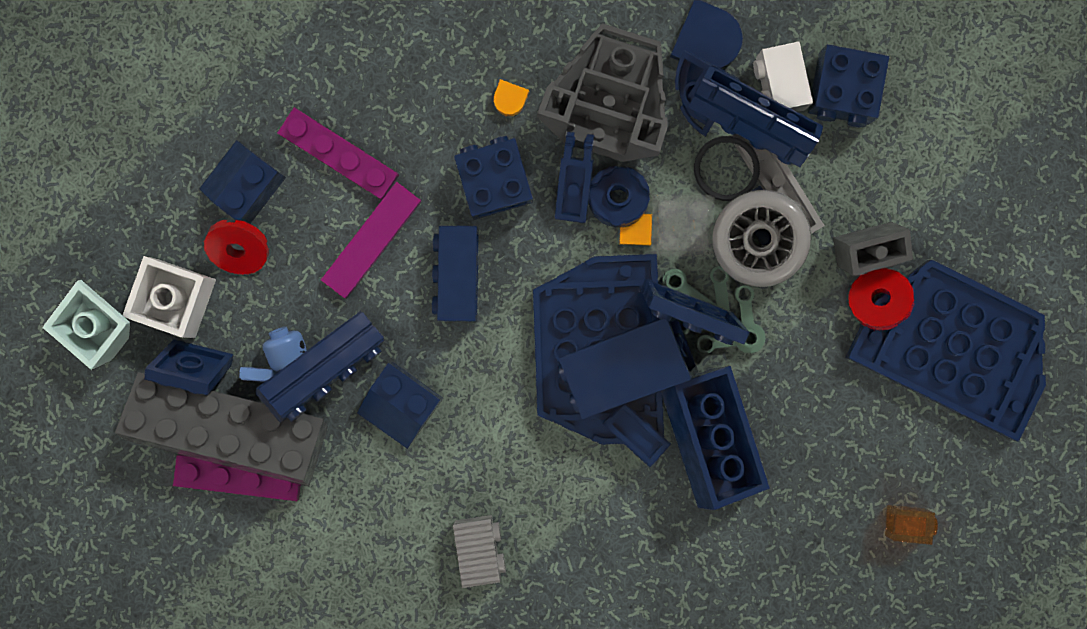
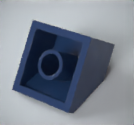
(242, 183)
(399, 404)

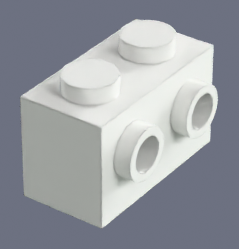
(784, 75)

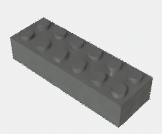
(222, 431)

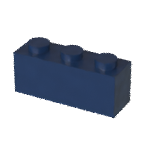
(456, 273)

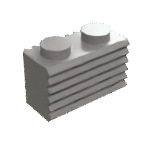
(478, 551)

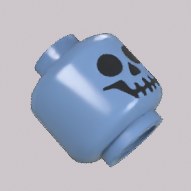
(283, 347)

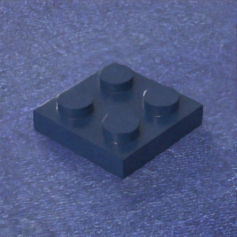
(189, 367)

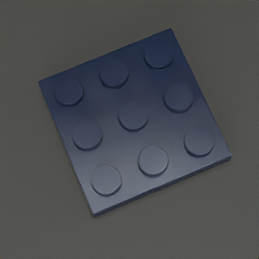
(694, 313)

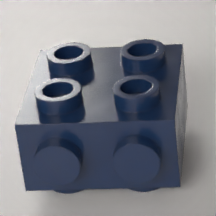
(848, 85)
(493, 177)

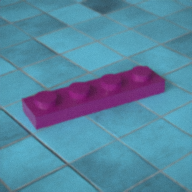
(338, 153)
(215, 477)

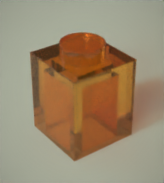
(910, 524)

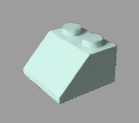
(88, 326)

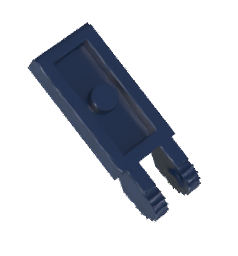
(574, 181)

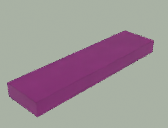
(371, 240)

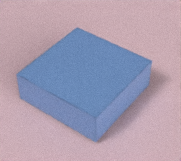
(256, 373)

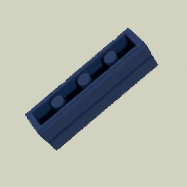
(755, 117)
(319, 367)

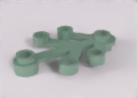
(722, 301)

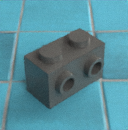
(873, 248)

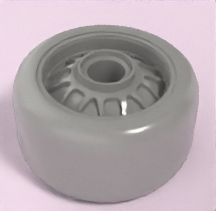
(755, 263)

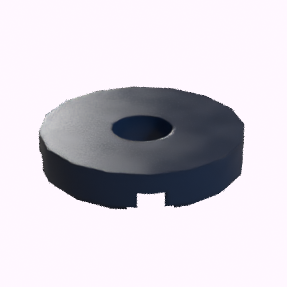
(615, 213)

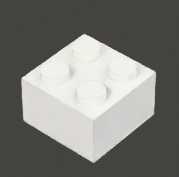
(169, 297)

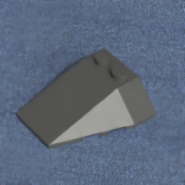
(611, 94)

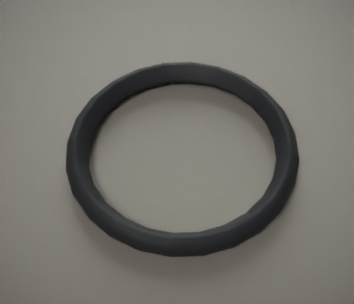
(726, 139)

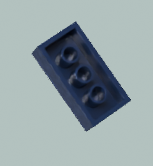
(715, 439)

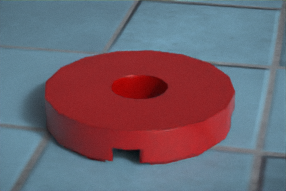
(236, 261)
(881, 281)

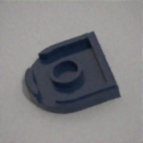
(709, 34)

